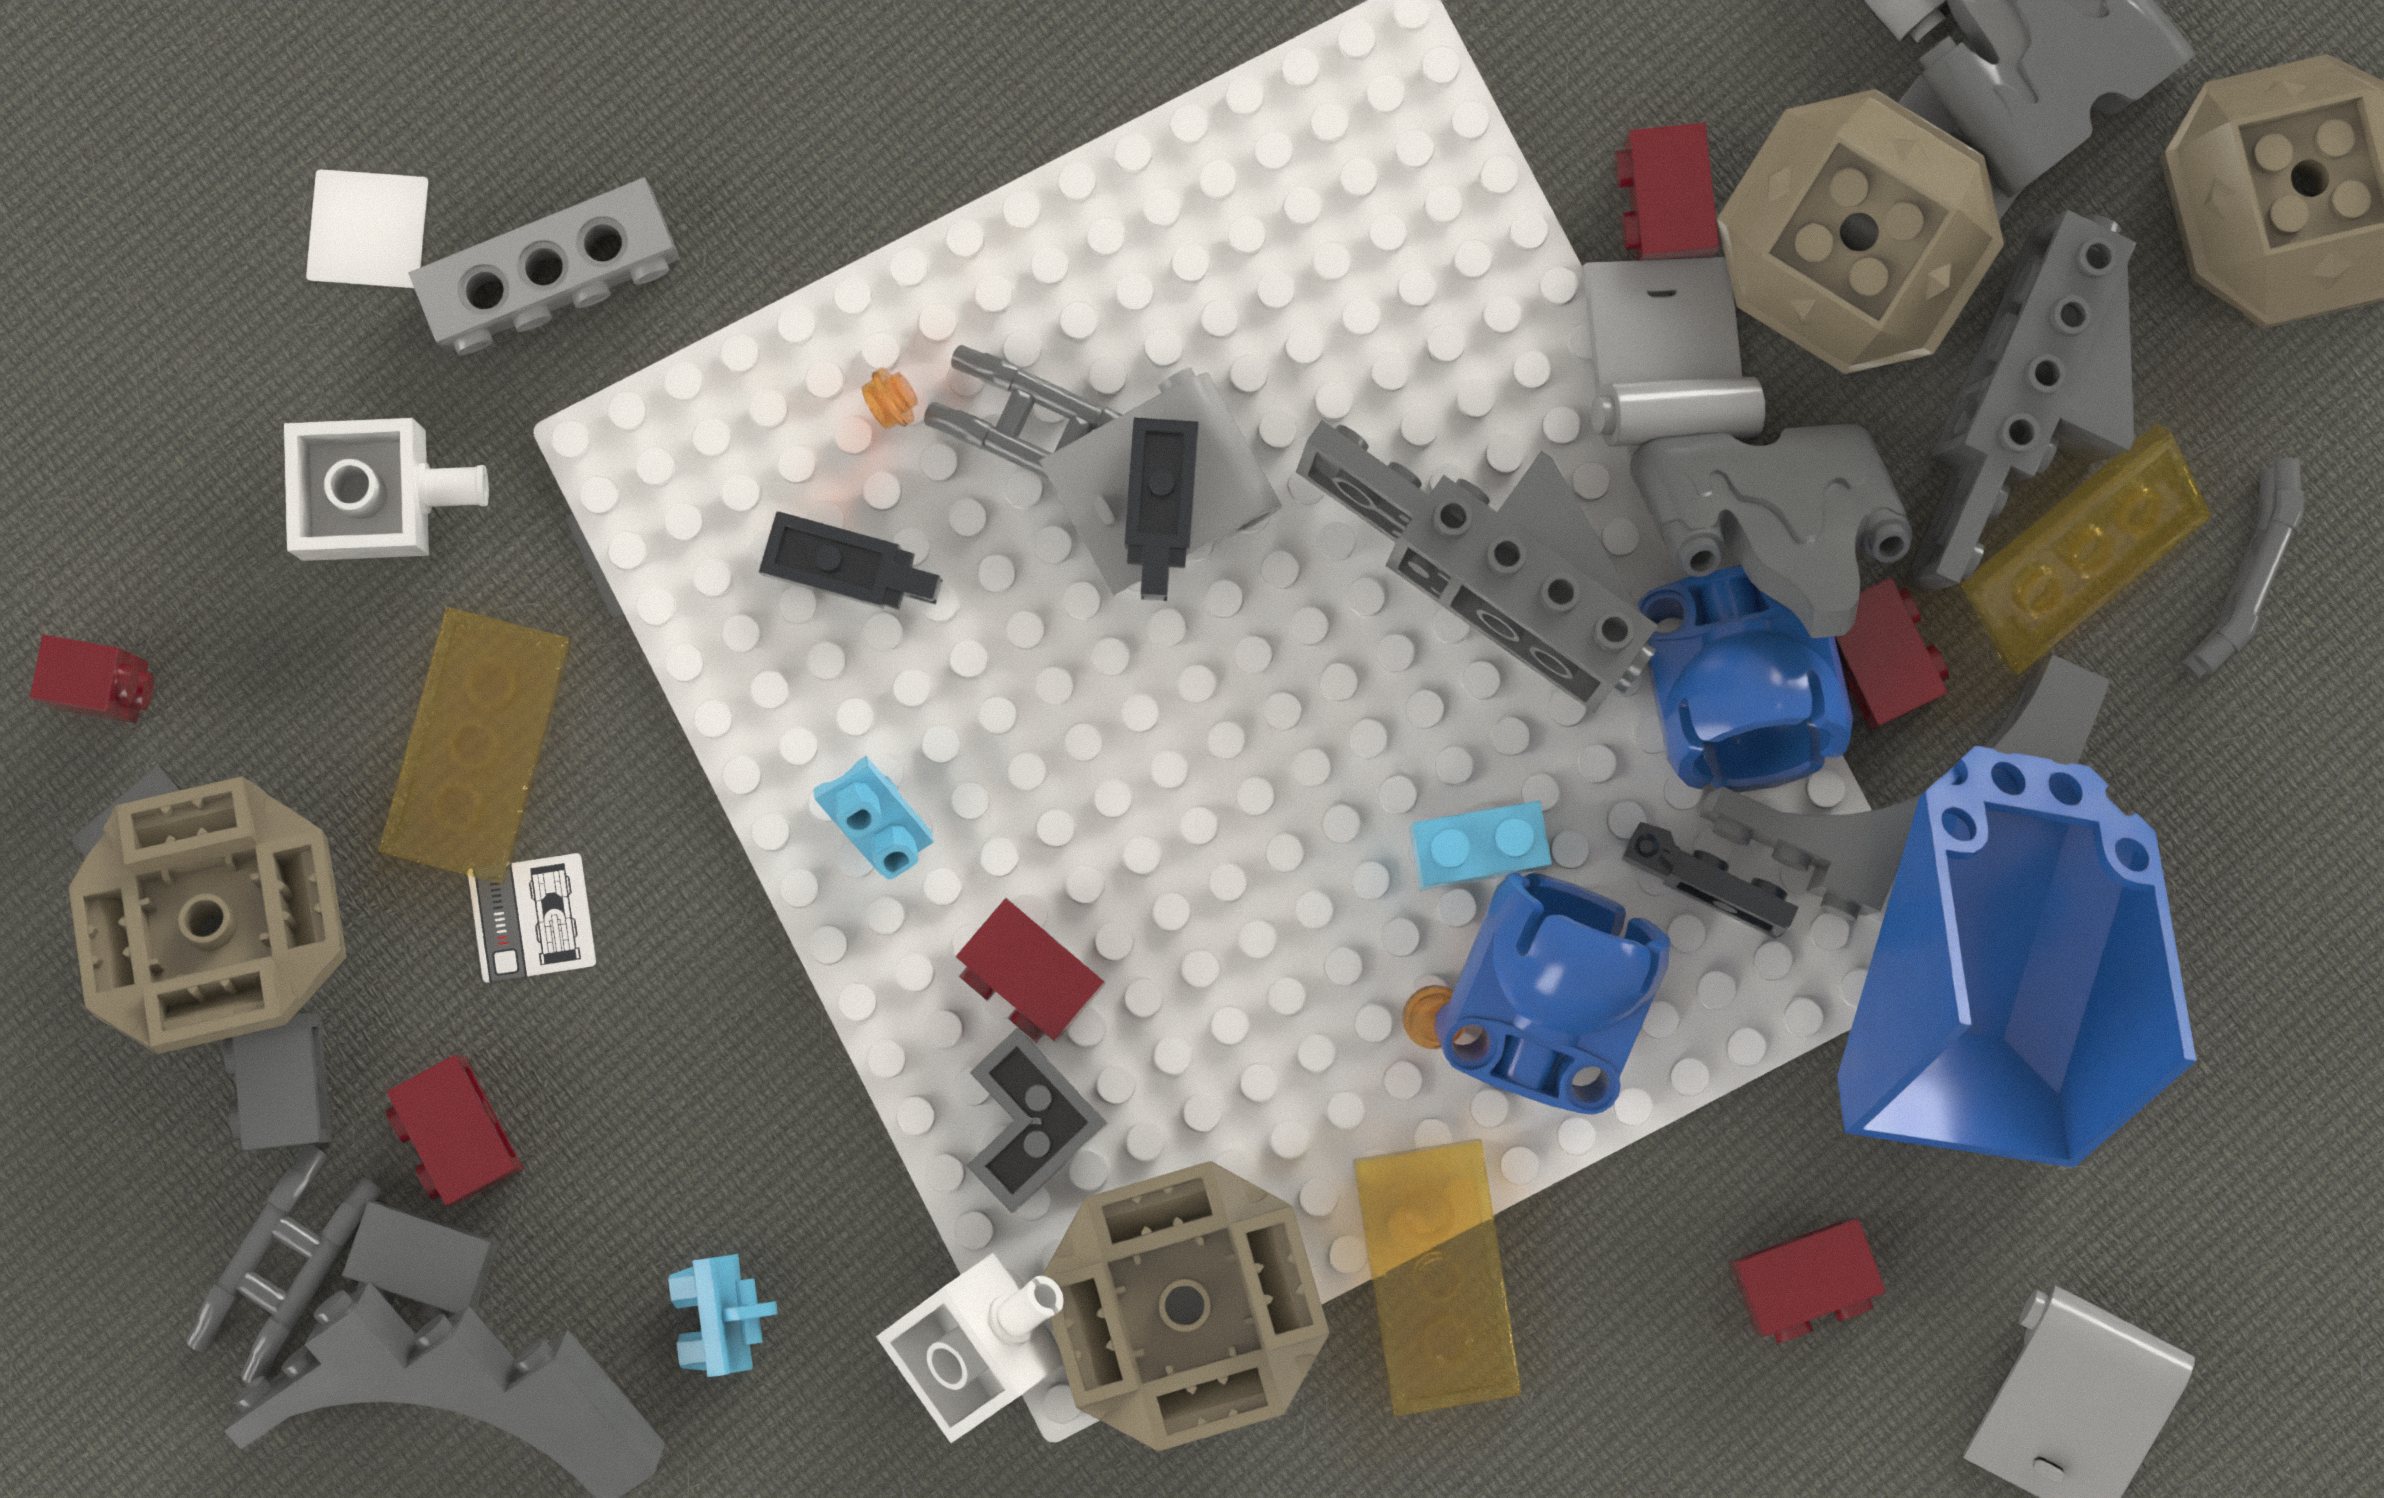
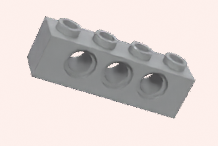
(449, 284)

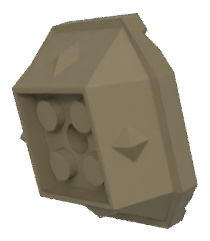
(2235, 200)
(1930, 215)
(169, 870)
(1200, 1377)

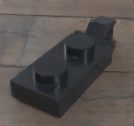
(1160, 500)
(844, 564)
(1707, 881)

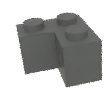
(1048, 1122)

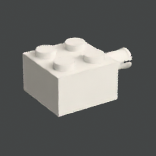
(367, 489)
(976, 1344)

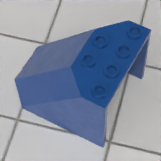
(2018, 970)

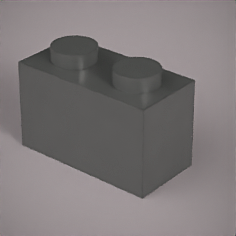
(279, 1085)
(420, 1259)

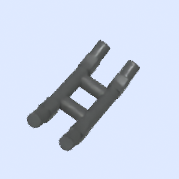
(1026, 391)
(2278, 517)
(276, 1224)

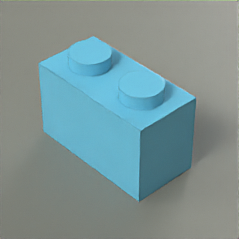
(1480, 845)

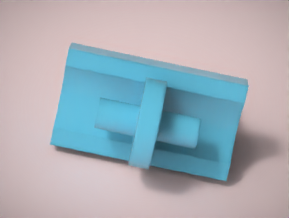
(875, 818)
(726, 1314)

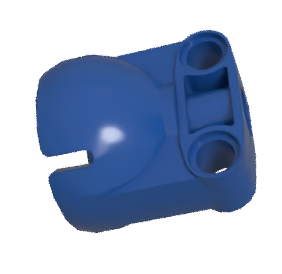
(1742, 685)
(1553, 992)

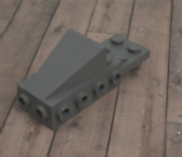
(2041, 381)
(1516, 575)

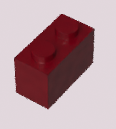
(1668, 193)
(1886, 658)
(91, 679)
(1029, 971)
(452, 1131)
(1808, 1279)

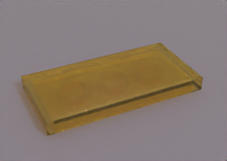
(2087, 549)
(475, 745)
(1437, 1276)

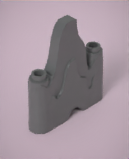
(2043, 72)
(1782, 509)

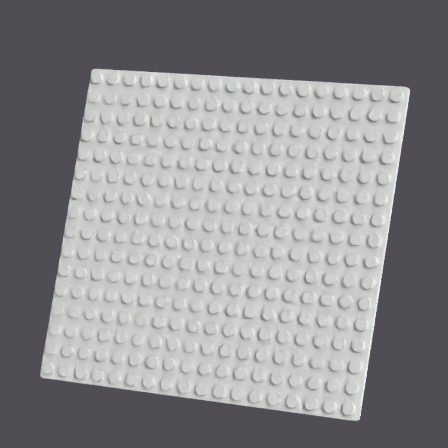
(1213, 776)

